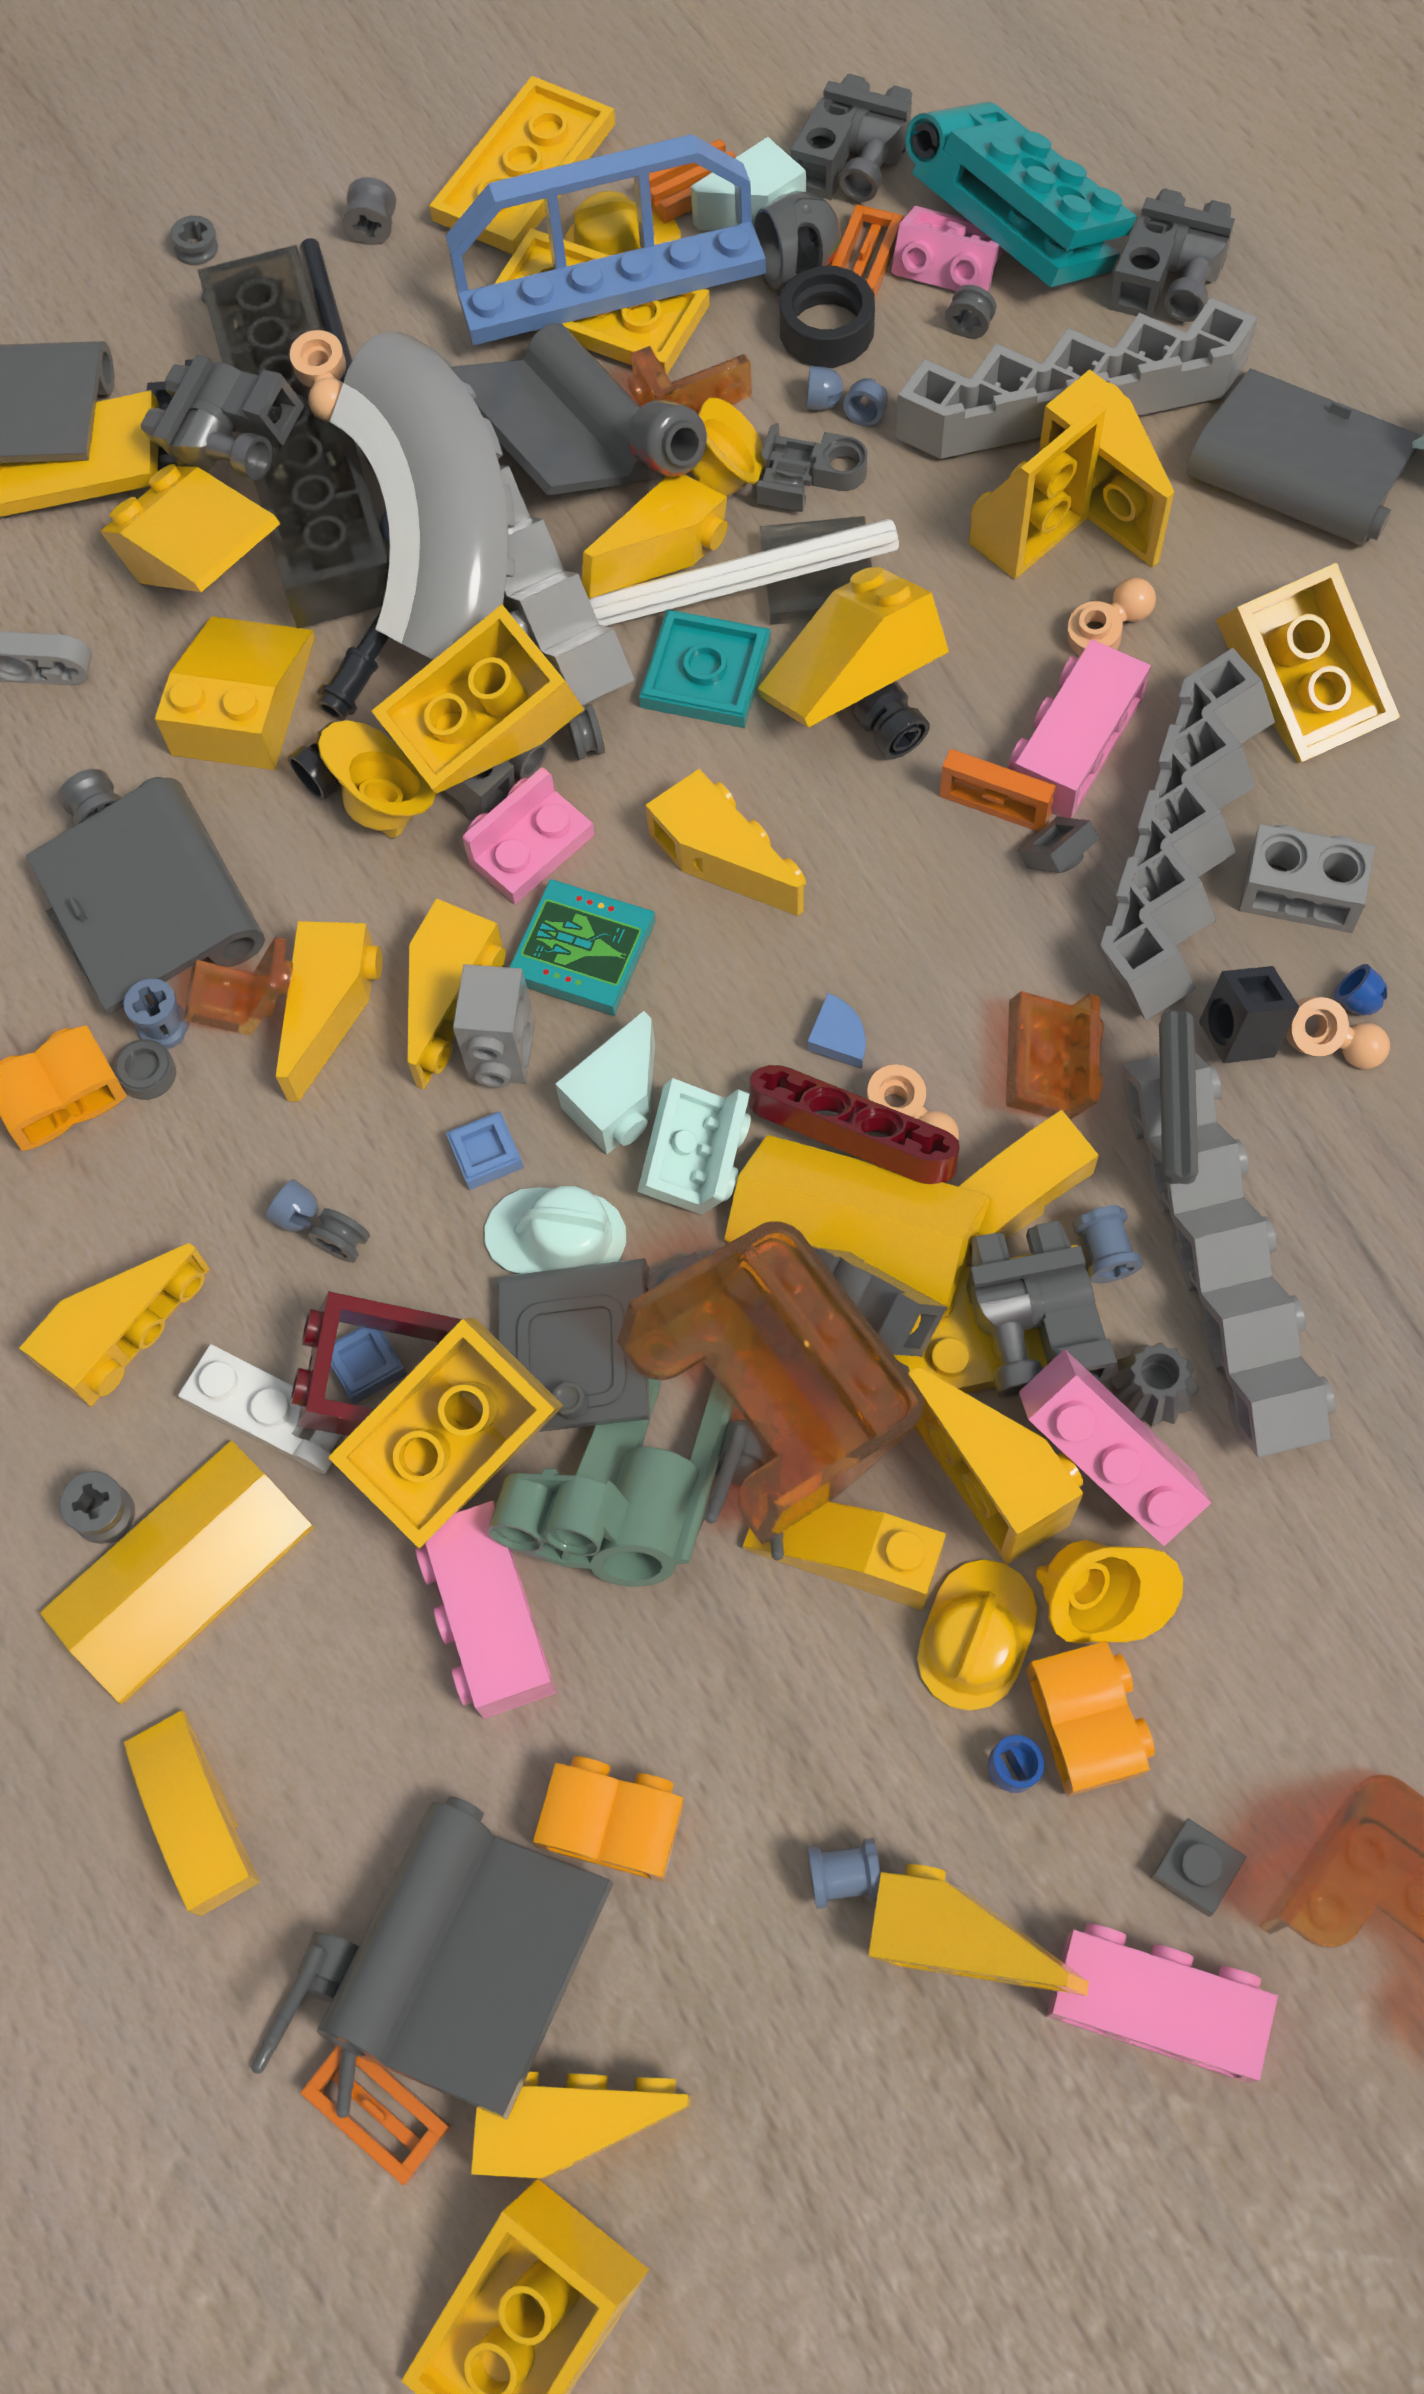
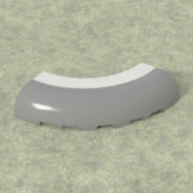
(438, 490)

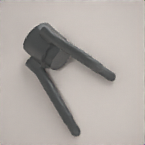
(739, 1457)
(319, 1977)

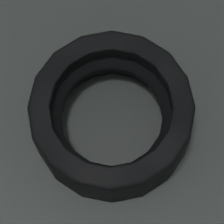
(827, 286)

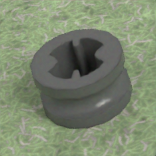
(190, 228)
(972, 299)
(586, 733)
(339, 1235)

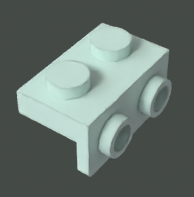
(694, 1147)

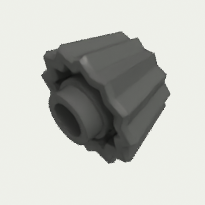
(1155, 1383)

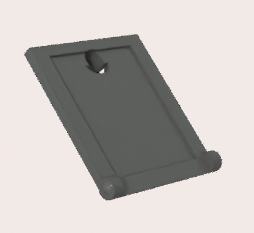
(567, 1334)

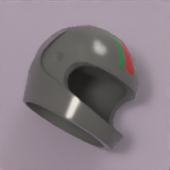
(796, 235)

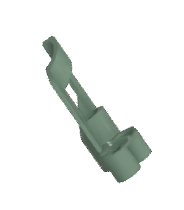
(627, 1507)

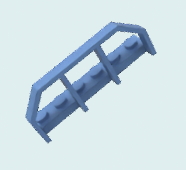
(614, 280)

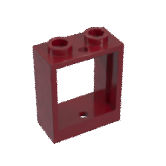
(320, 1334)

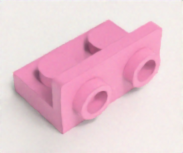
(944, 250)
(525, 836)

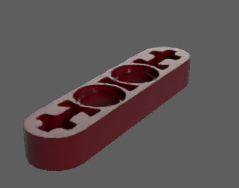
(912, 1150)

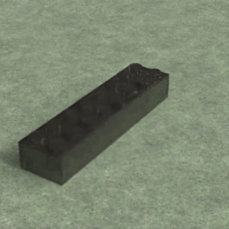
(315, 485)

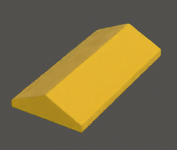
(863, 1209)
(175, 1572)

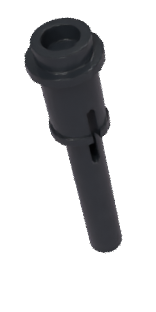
(352, 675)

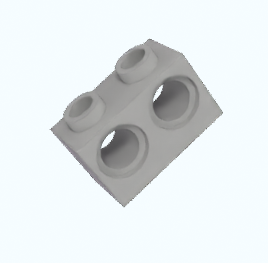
(1304, 890)
(494, 1024)

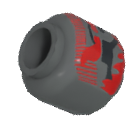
(667, 437)

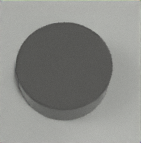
(145, 1069)

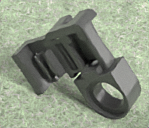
(794, 463)

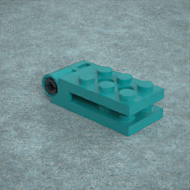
(1019, 191)

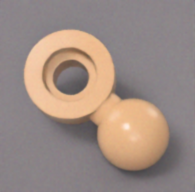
(305, 354)
(1131, 602)
(1362, 1045)
(911, 1088)

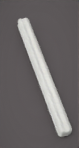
(746, 572)

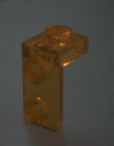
(725, 381)
(235, 997)

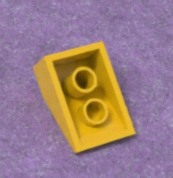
(1129, 486)
(1039, 499)
(185, 529)
(855, 646)
(1312, 662)
(234, 692)
(478, 704)
(445, 1431)
(998, 1468)
(529, 2304)

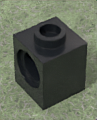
(1248, 1014)

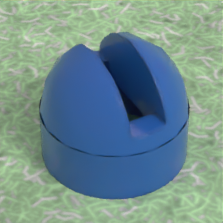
(1362, 991)
(1025, 1760)

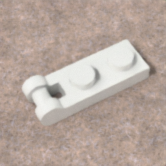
(255, 1406)

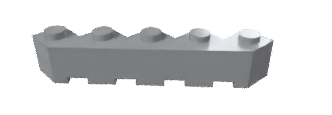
(1009, 392)
(557, 611)
(1184, 831)
(1226, 1258)

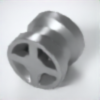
(369, 210)
(87, 794)
(107, 1518)

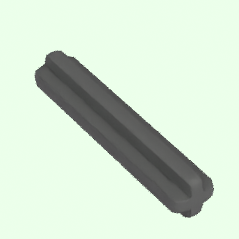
(1178, 1097)

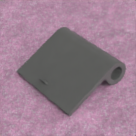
(51, 399)
(559, 414)
(1303, 456)
(144, 892)
(465, 1960)

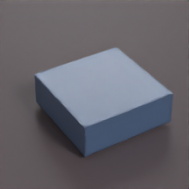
(484, 1150)
(365, 1363)

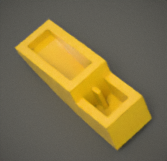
(1032, 1174)
(189, 1815)

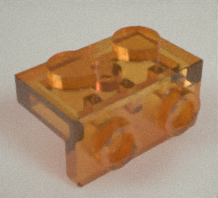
(1053, 1054)

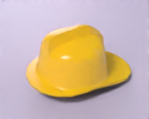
(610, 224)
(731, 450)
(376, 777)
(1110, 1591)
(977, 1635)

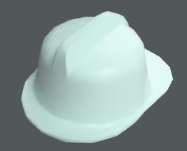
(554, 1230)

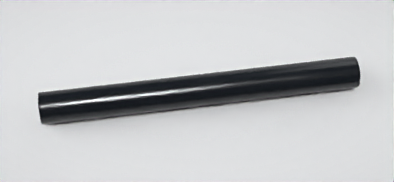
(324, 295)

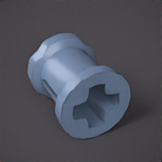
(163, 1011)
(1107, 1244)
(844, 1873)

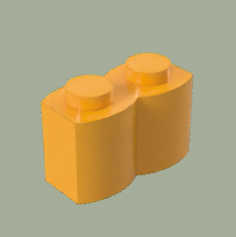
(56, 1087)
(1089, 1718)
(610, 1819)

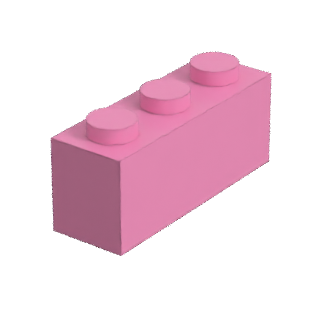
(1082, 723)
(1114, 1447)
(485, 1615)
(1167, 2004)

